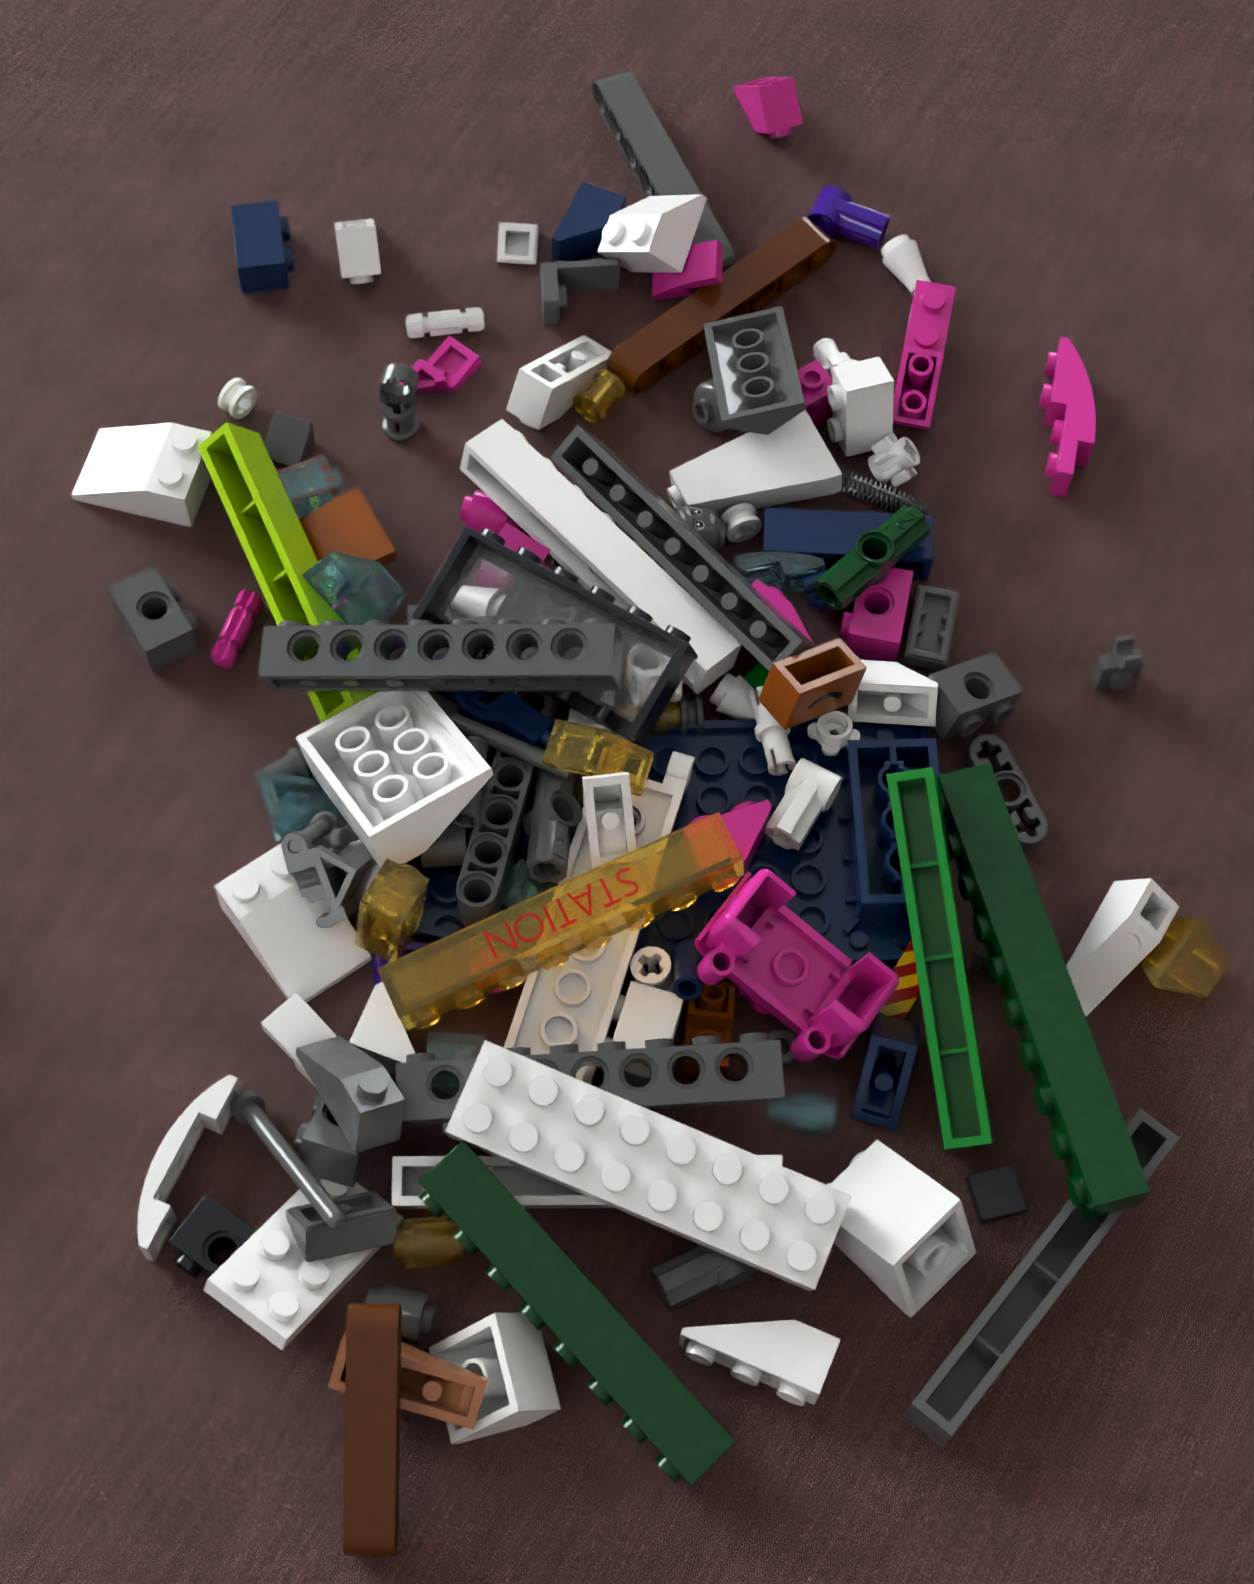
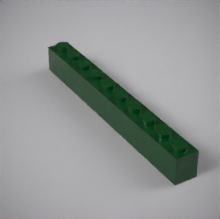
(1039, 997)

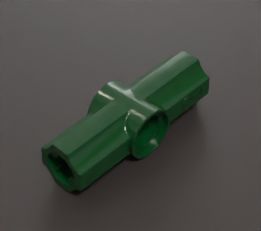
(858, 572)

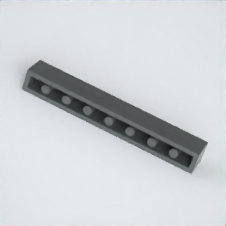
(679, 549)

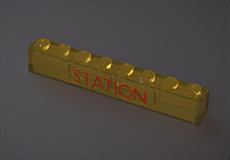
(562, 922)

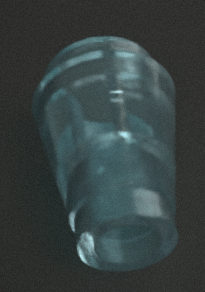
(806, 1112)

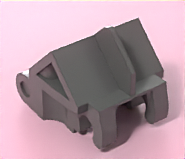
(333, 870)

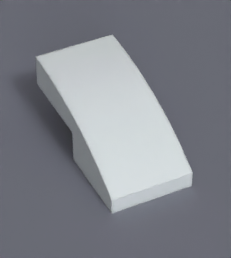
(295, 1026)

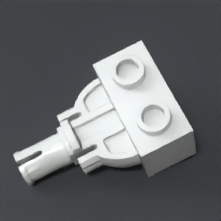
(858, 397)

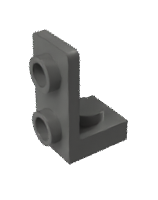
(572, 277)

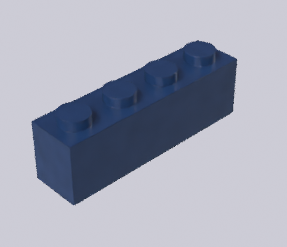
(834, 534)

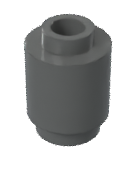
(418, 1313)

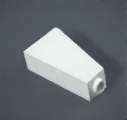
(759, 470)

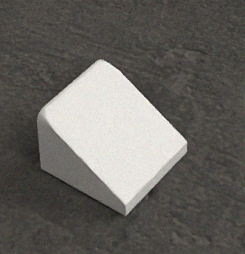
(517, 243)

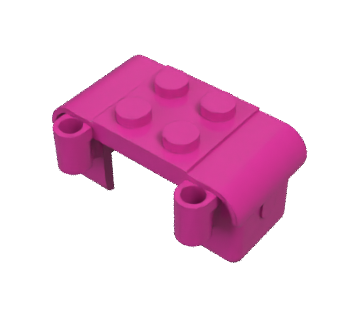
(792, 968)

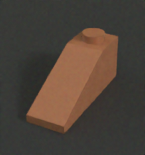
(428, 1386)

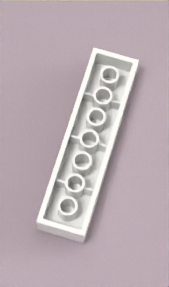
(648, 1166)

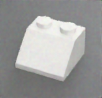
(653, 233)
(517, 1369)

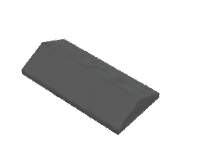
(754, 371)

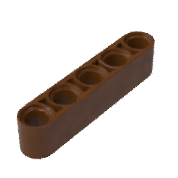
(372, 1429)

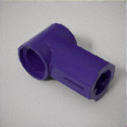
(838, 214)

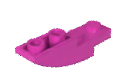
(922, 354)
(1069, 413)

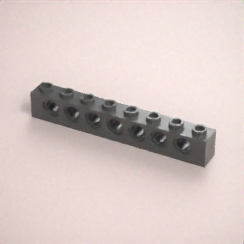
(595, 669)
(759, 1055)

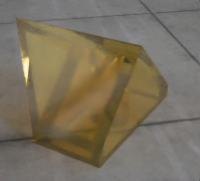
(1186, 959)

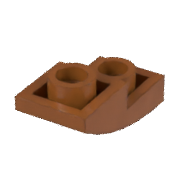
(710, 1015)

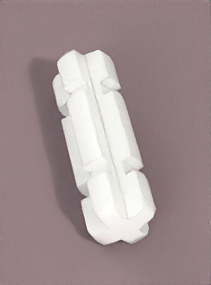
(444, 322)

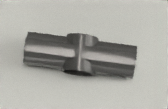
(550, 826)
(697, 1274)

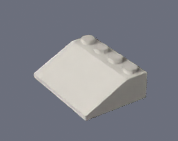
(395, 771)

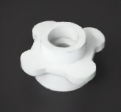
(833, 723)

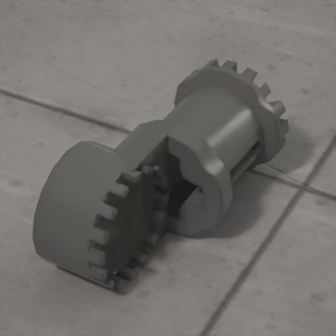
(393, 395)

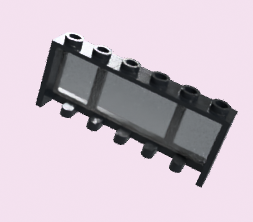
(493, 583)

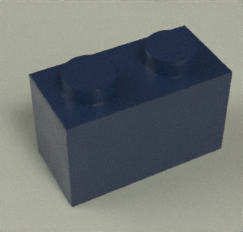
(260, 246)

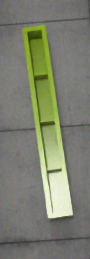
(272, 540)

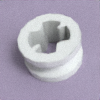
(237, 398)
(741, 522)

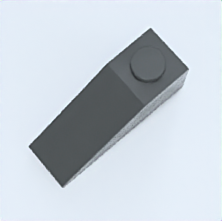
(355, 1091)

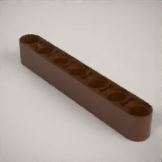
(744, 289)

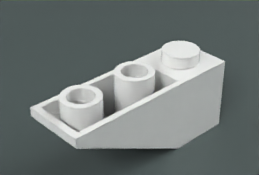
(1119, 938)
(773, 1352)

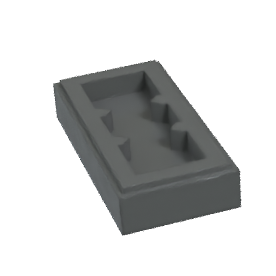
(931, 627)

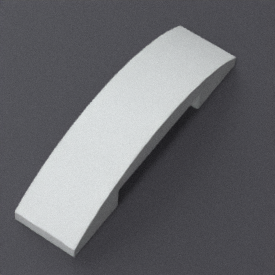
(207, 1111)

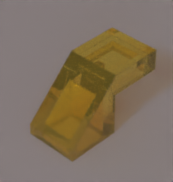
(596, 752)

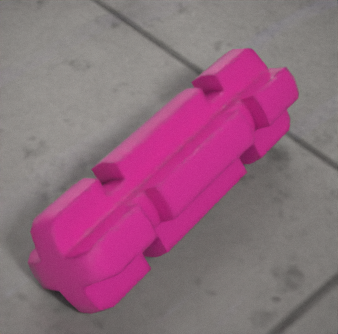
(236, 629)

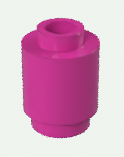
(483, 512)

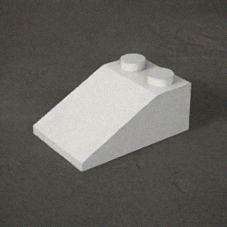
(146, 471)
(283, 929)

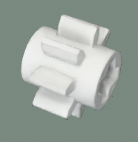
(894, 460)

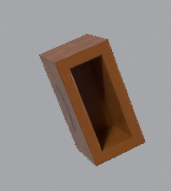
(812, 683)

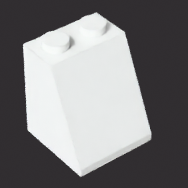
(901, 1227)

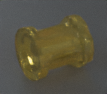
(599, 396)

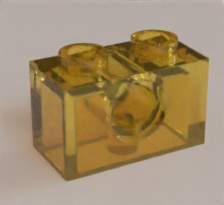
(391, 910)

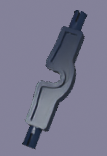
(504, 714)

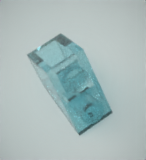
(355, 587)

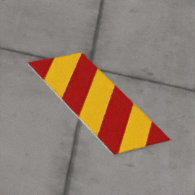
(907, 989)

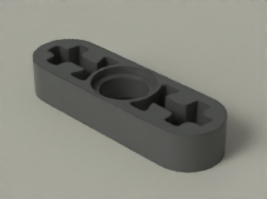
(1009, 773)

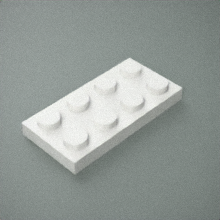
(274, 1285)

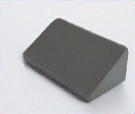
(367, 1226)

